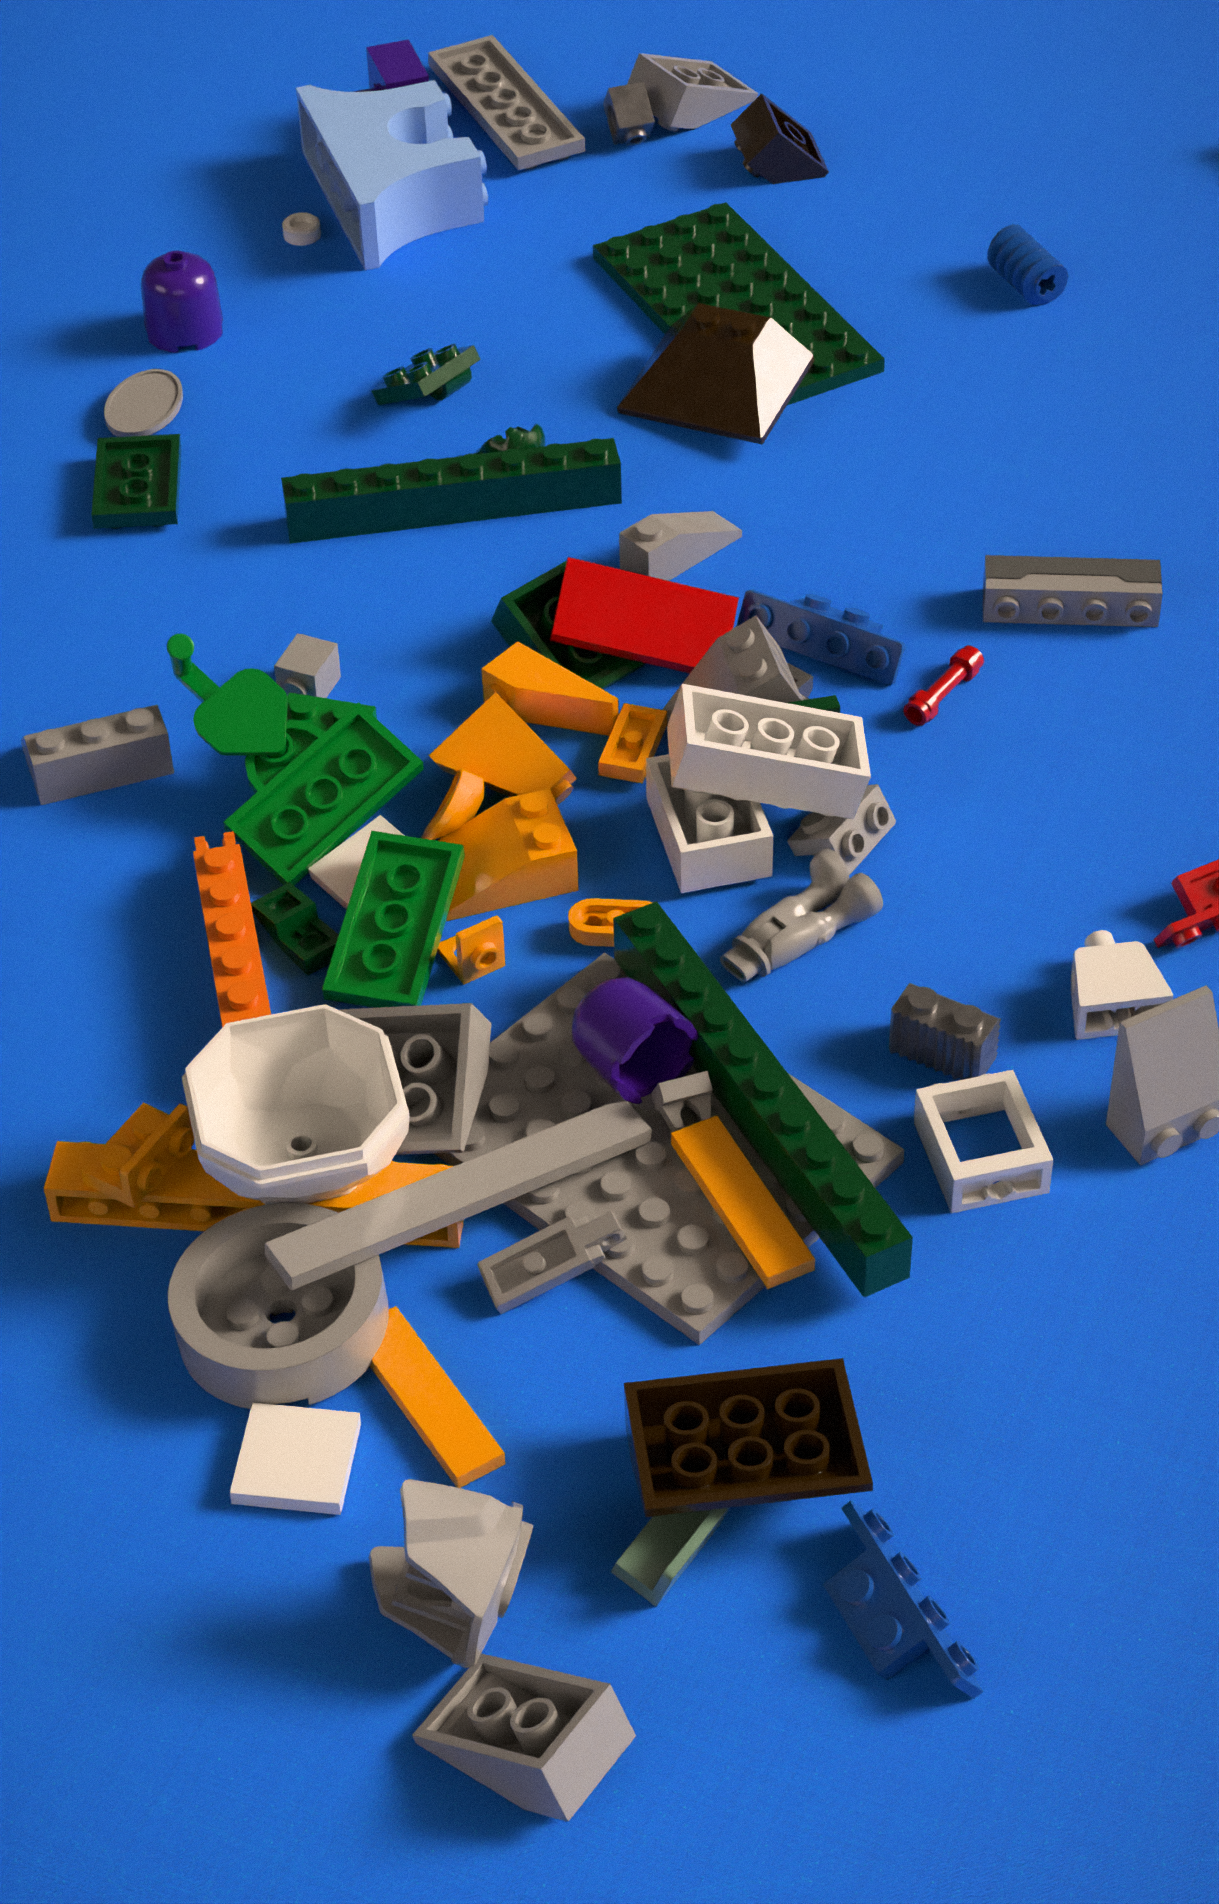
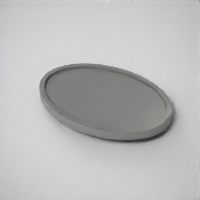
(143, 403)

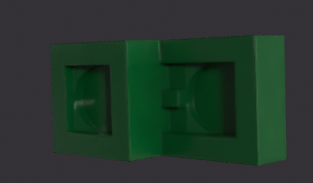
(295, 927)

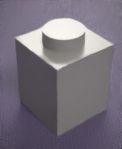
(308, 667)

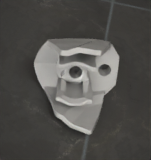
(453, 1568)

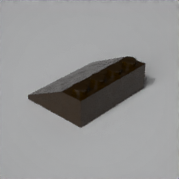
(745, 1437)

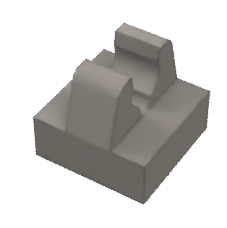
(674, 1094)

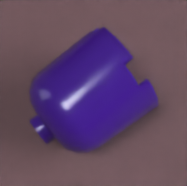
(181, 302)
(632, 1037)

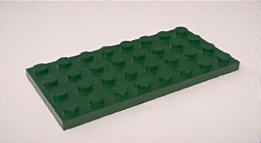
(726, 264)

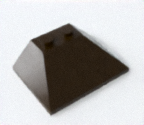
(720, 374)

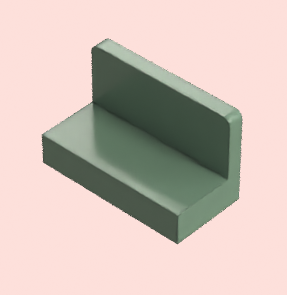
(665, 1551)

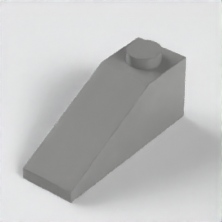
(673, 542)

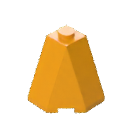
(504, 753)

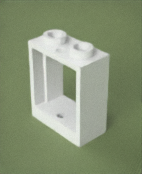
(970, 1182)

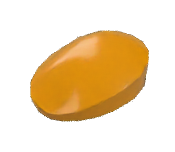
(458, 805)

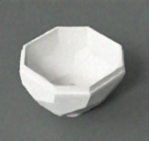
(296, 1105)

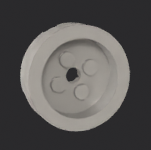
(224, 1305)

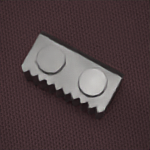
(943, 1033)

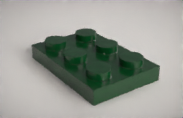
(136, 481)

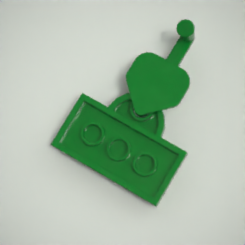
(303, 796)

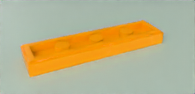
(742, 1202)
(434, 1404)

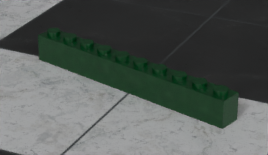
(768, 1105)

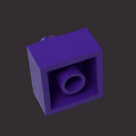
(393, 66)

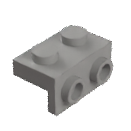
(847, 837)

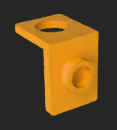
(478, 950)

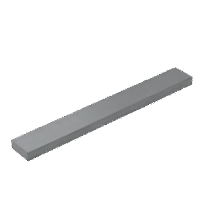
(456, 1193)

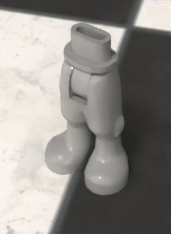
(796, 926)

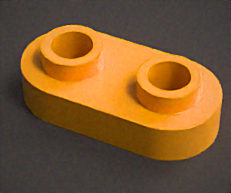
(592, 919)

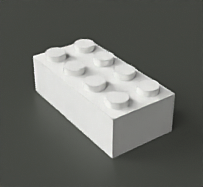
(767, 752)

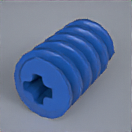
(1027, 265)

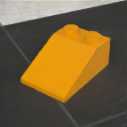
(513, 855)

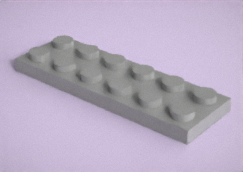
(506, 102)

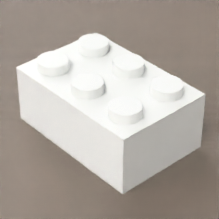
(706, 834)

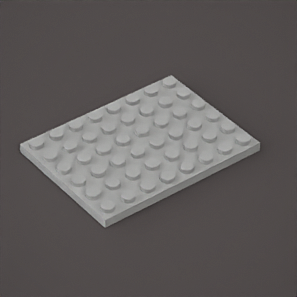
(676, 1246)

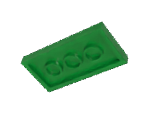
(393, 921)

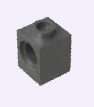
(629, 113)

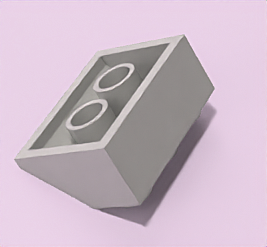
(98, 754)

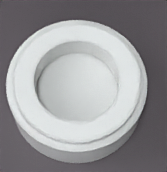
(301, 229)

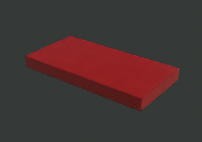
(639, 616)

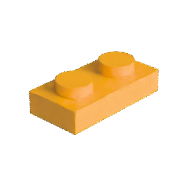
(631, 742)

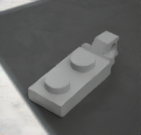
(548, 1258)

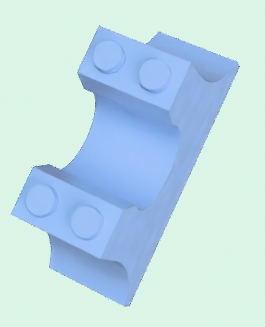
(391, 165)

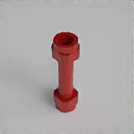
(924, 704)

